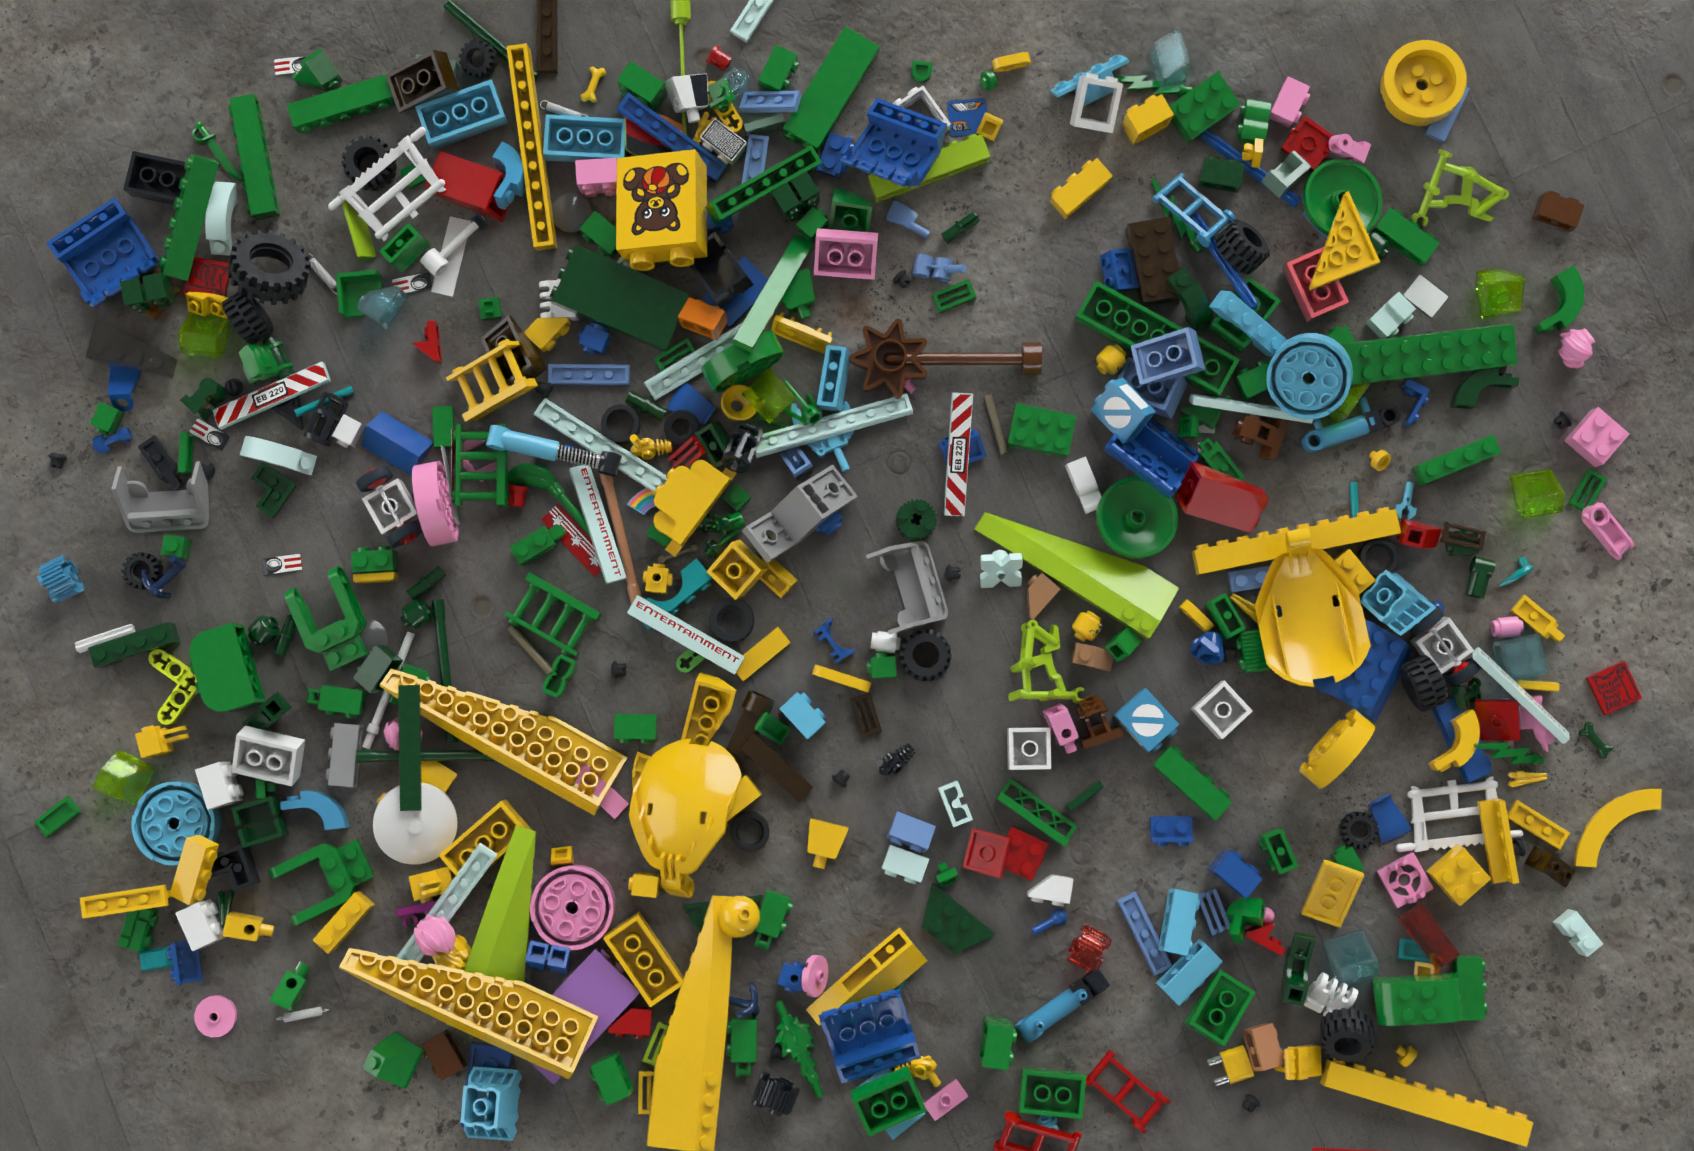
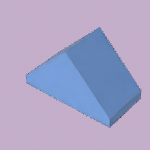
(796, 462)

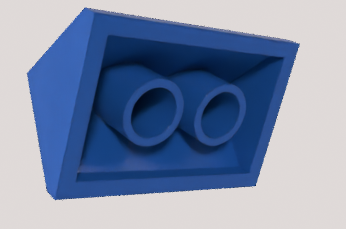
(395, 442)

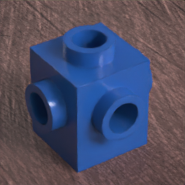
(785, 977)

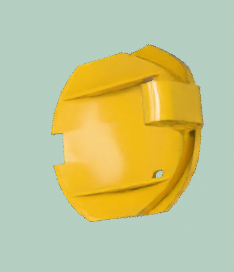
(1312, 634)
(676, 789)

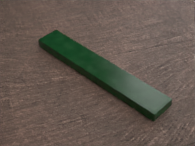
(410, 747)

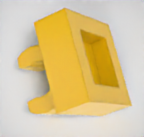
(1254, 152)

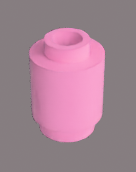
(1506, 627)

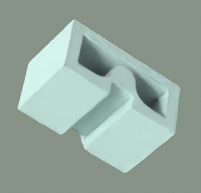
(1390, 316)
(950, 796)
(905, 863)
(1583, 937)

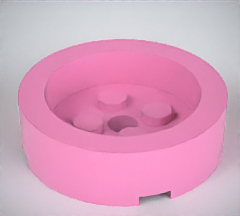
(434, 503)
(594, 901)

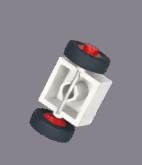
(390, 506)
(1446, 646)

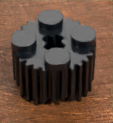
(775, 1094)

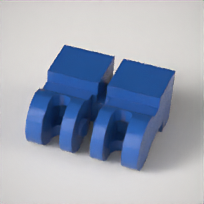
(539, 957)

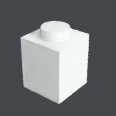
(348, 431)

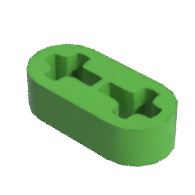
(693, 664)

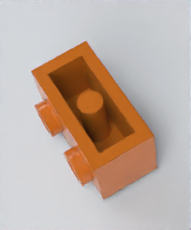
(703, 318)

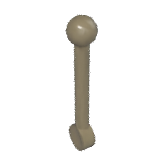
(694, 548)

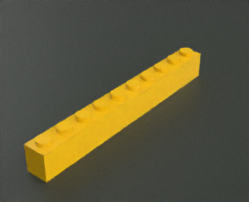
(531, 147)
(1268, 547)
(1427, 1102)

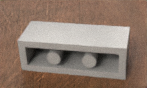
(343, 765)

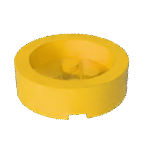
(1420, 62)
(1337, 749)

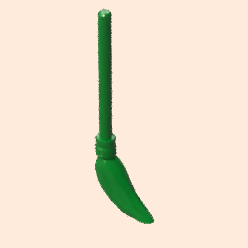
(542, 478)

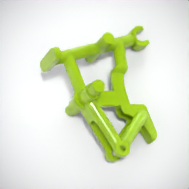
(1469, 176)
(1027, 662)

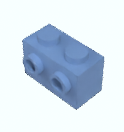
(910, 832)

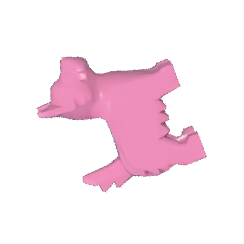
(1528, 721)

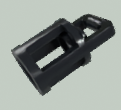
(326, 419)
(743, 442)

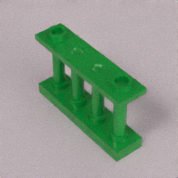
(500, 475)
(570, 605)

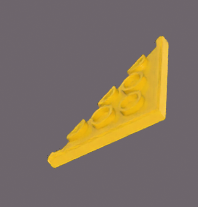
(1346, 247)

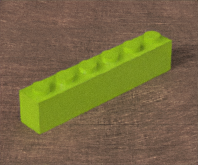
(952, 160)

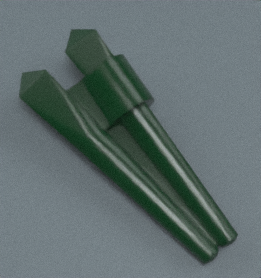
(224, 903)

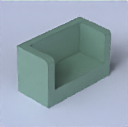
(1286, 174)

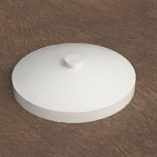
(415, 835)

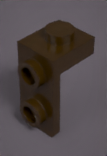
(1550, 865)

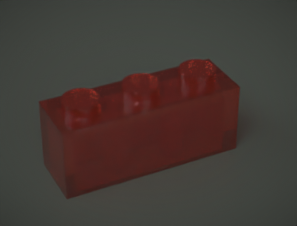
(1429, 936)

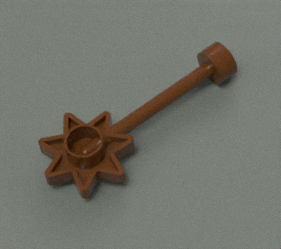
(893, 358)

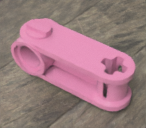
(1607, 530)

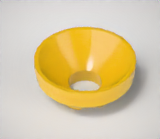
(733, 394)

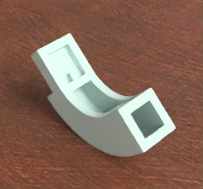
(218, 217)
(278, 454)

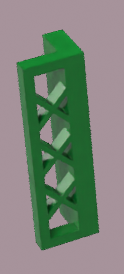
(1036, 821)

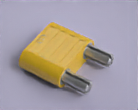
(1235, 1065)

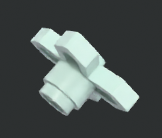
(1001, 567)

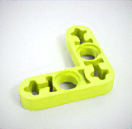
(181, 680)

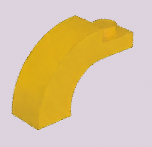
(1466, 735)

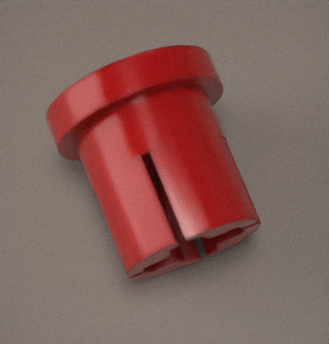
(719, 58)
(517, 495)

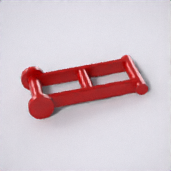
(1014, 1120)
(1138, 1123)

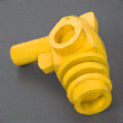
(647, 448)
(923, 1068)

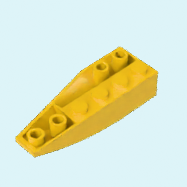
(876, 973)

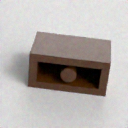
(1558, 211)
(443, 1055)

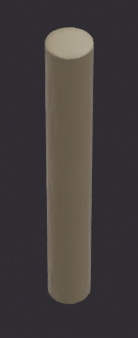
(995, 424)
(530, 649)

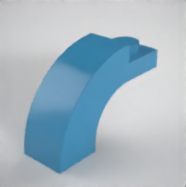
(508, 161)
(325, 805)

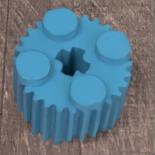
(60, 578)

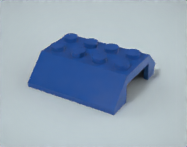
(896, 144)
(103, 251)
(1155, 457)
(1375, 678)
(869, 1035)

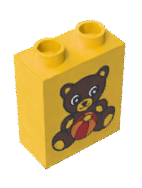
(661, 209)

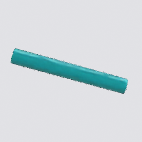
(311, 406)
(1354, 505)

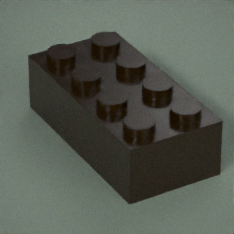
(1153, 259)

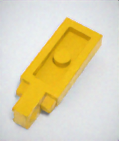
(1537, 619)

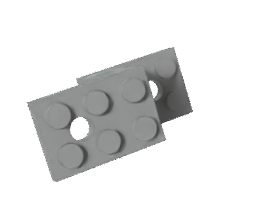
(799, 513)

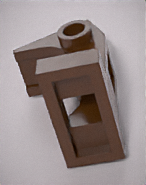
(1248, 429)
(1098, 732)

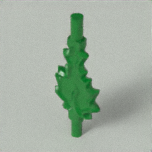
(796, 1041)

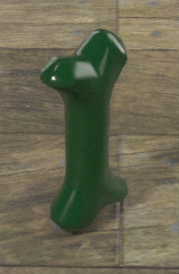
(1588, 731)

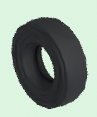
(678, 415)

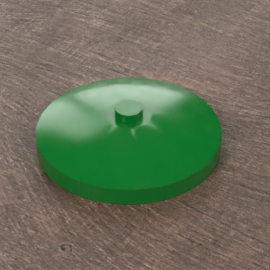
(1326, 188)
(1136, 518)

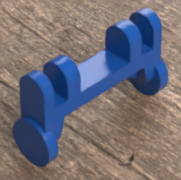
(826, 630)

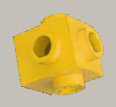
(657, 586)

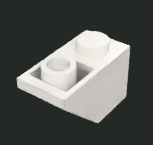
(1052, 888)

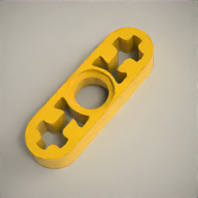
(736, 118)
(841, 678)

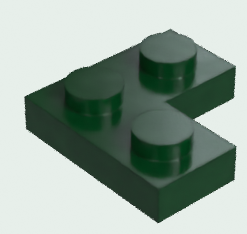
(278, 489)

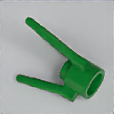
(810, 413)

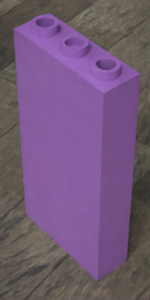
(599, 989)

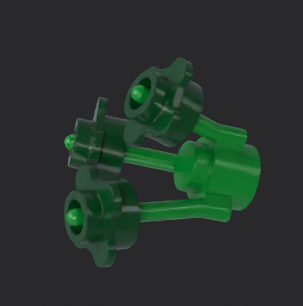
(720, 525)

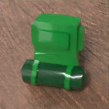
(266, 360)

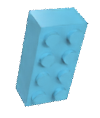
(462, 114)
(583, 138)

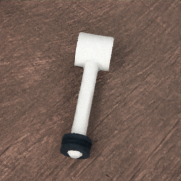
(436, 262)

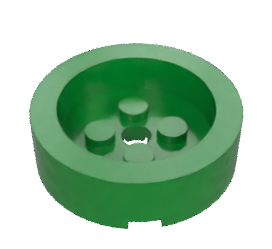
(737, 365)

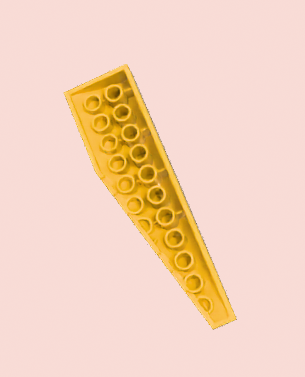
(519, 739)
(487, 1007)
(693, 1050)

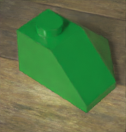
(317, 72)

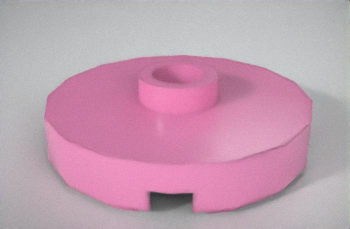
(815, 976)
(226, 1015)

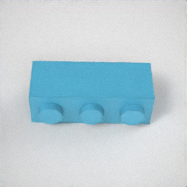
(833, 378)
(1179, 922)
(1189, 972)

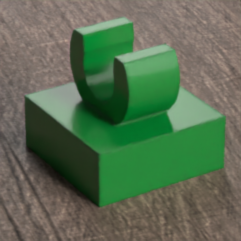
(490, 308)
(1189, 427)
(262, 787)
(947, 875)

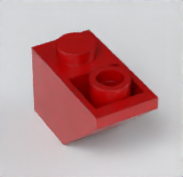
(1418, 534)
(635, 1021)

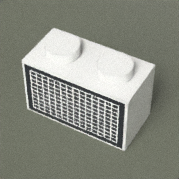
(723, 142)

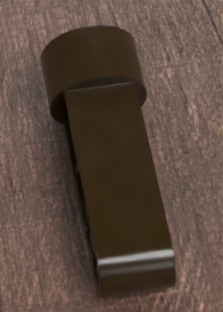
(755, 705)

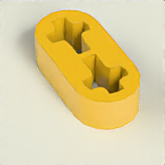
(1011, 62)
(1196, 616)

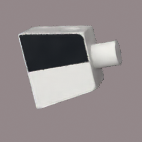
(688, 94)

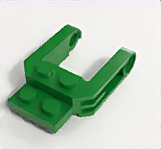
(340, 641)
(343, 868)

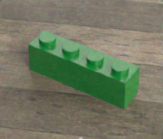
(1456, 460)
(1191, 783)

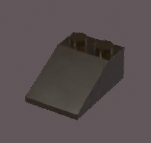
(422, 80)
(525, 354)

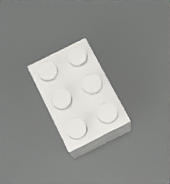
(268, 755)

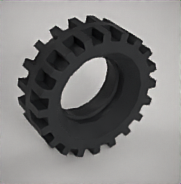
(263, 284)

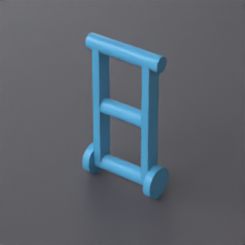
(1203, 237)

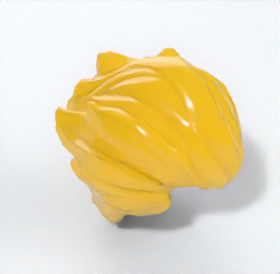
(457, 957)

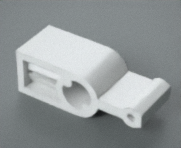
(1084, 483)

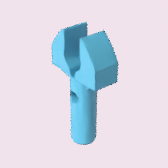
(1406, 502)

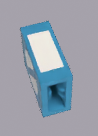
(1122, 410)
(1146, 720)

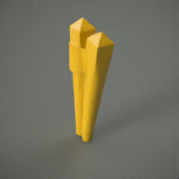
(703, 124)
(1245, 605)
(1523, 778)

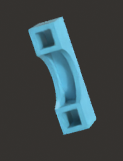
(1235, 311)

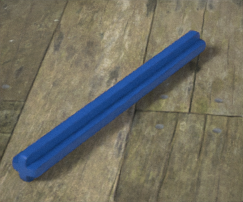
(1231, 153)
(1231, 273)

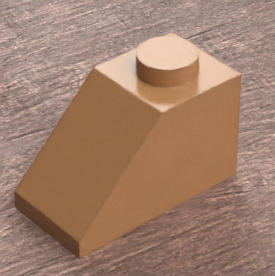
(1039, 594)
(1091, 657)

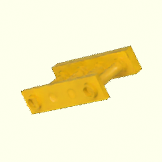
(505, 394)

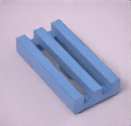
(1220, 928)

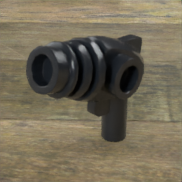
(894, 762)

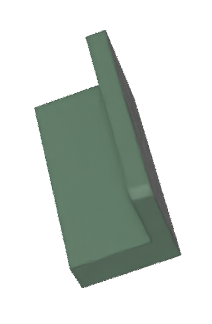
(762, 122)

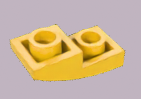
(205, 304)

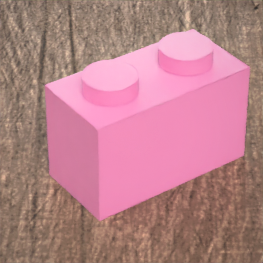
(1289, 101)

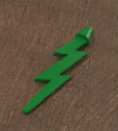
(1139, 84)
(1180, 226)
(1519, 753)

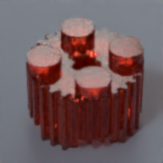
(1088, 948)

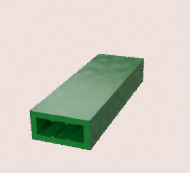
(831, 89)

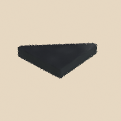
(287, 409)

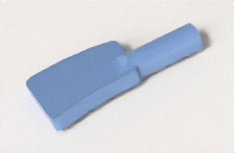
(905, 217)

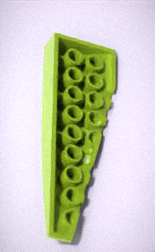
(1109, 583)
(504, 927)

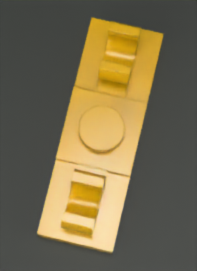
(801, 333)

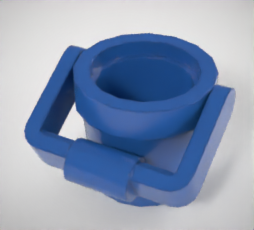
(1210, 648)

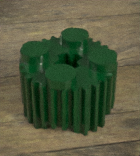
(920, 509)

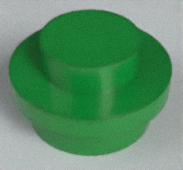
(988, 80)

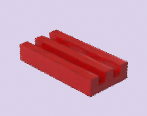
(677, 462)

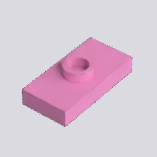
(945, 1099)

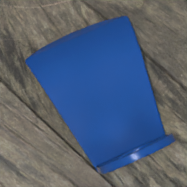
(121, 386)
(689, 399)
(1389, 818)

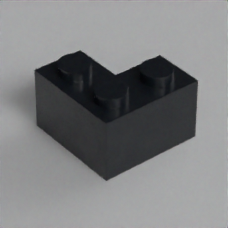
(239, 865)

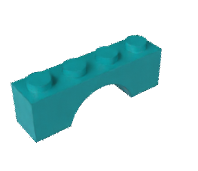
(693, 579)

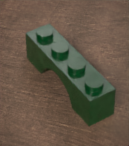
(133, 644)

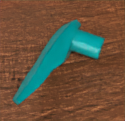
(1525, 569)

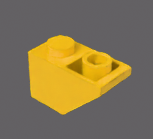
(546, 331)

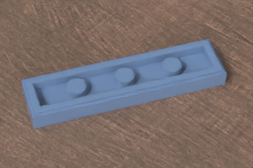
(589, 374)
(1144, 933)

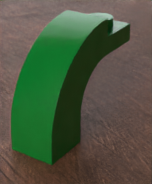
(1571, 298)

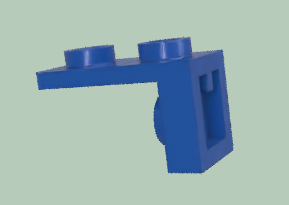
(1414, 389)

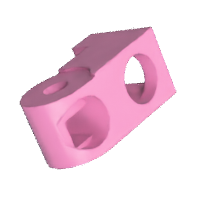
(1348, 149)

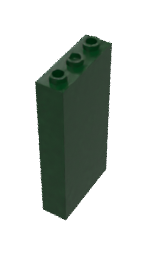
(618, 298)

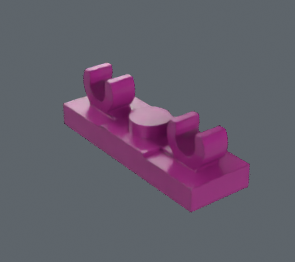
(410, 911)

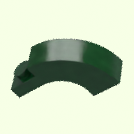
(1193, 299)
(1468, 390)
(269, 712)
(1296, 969)

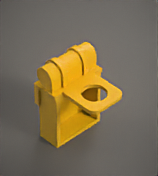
(1301, 1062)

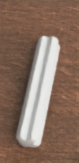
(82, 645)

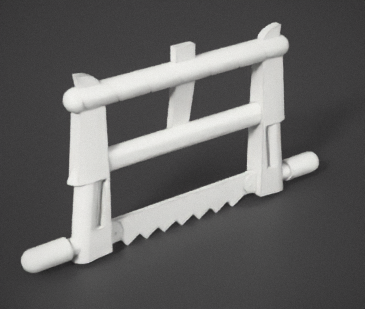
(367, 213)
(1421, 842)

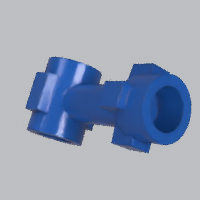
(102, 444)

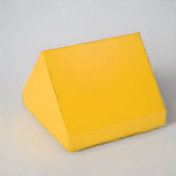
(562, 856)

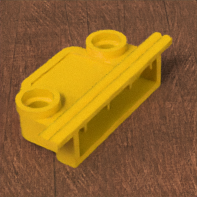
(687, 500)

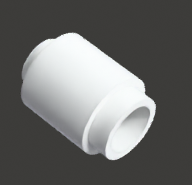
(885, 642)

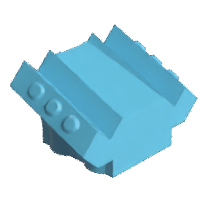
(1396, 602)
(491, 1103)

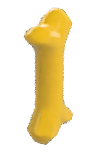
(590, 93)

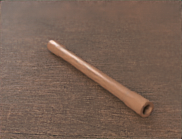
(632, 585)

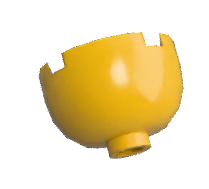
(738, 916)

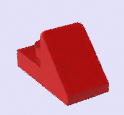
(431, 347)
(1260, 935)

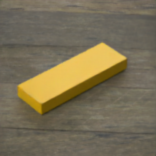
(762, 653)
(1537, 825)

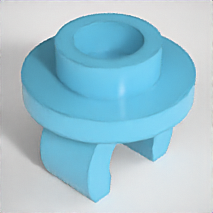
(1048, 1121)

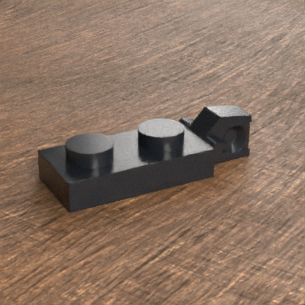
(161, 461)

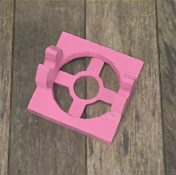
(1400, 900)

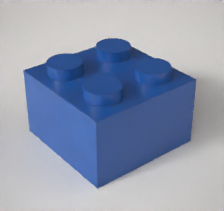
(1234, 873)

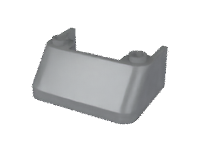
(162, 509)
(917, 584)

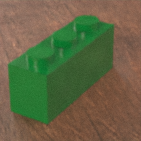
(1406, 236)
(1472, 985)

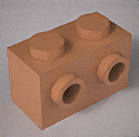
(1263, 1047)

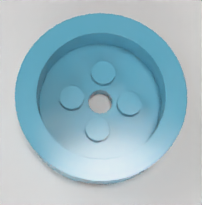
(1324, 360)
(159, 806)

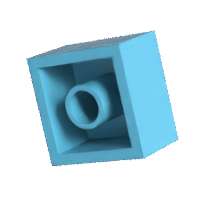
(802, 715)

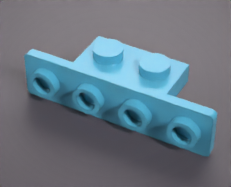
(1093, 91)

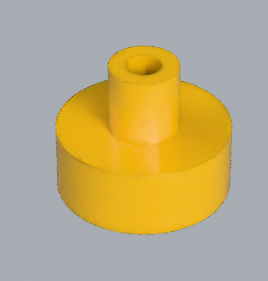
(1380, 459)
(1406, 1055)

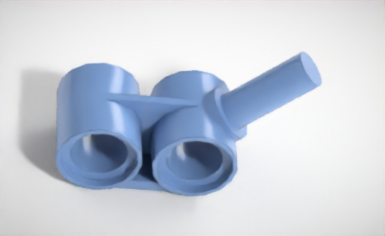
(939, 270)

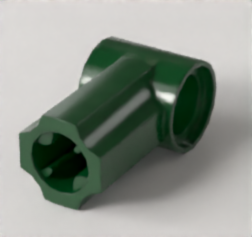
(1481, 570)

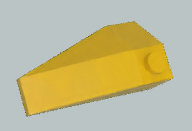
(708, 708)

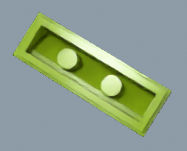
(359, 233)

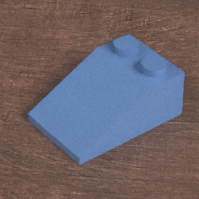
(1168, 356)
(1161, 395)

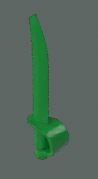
(209, 140)

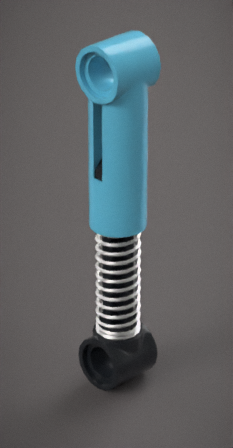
(504, 439)

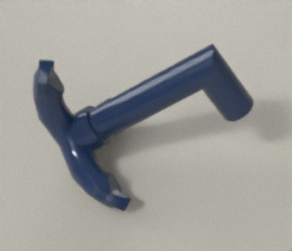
(156, 588)
(750, 1006)

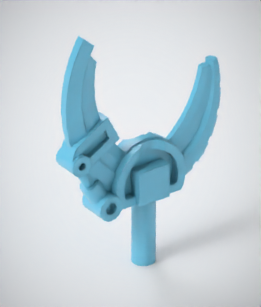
(829, 444)

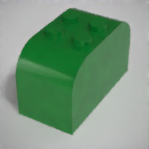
(226, 669)
(1418, 999)

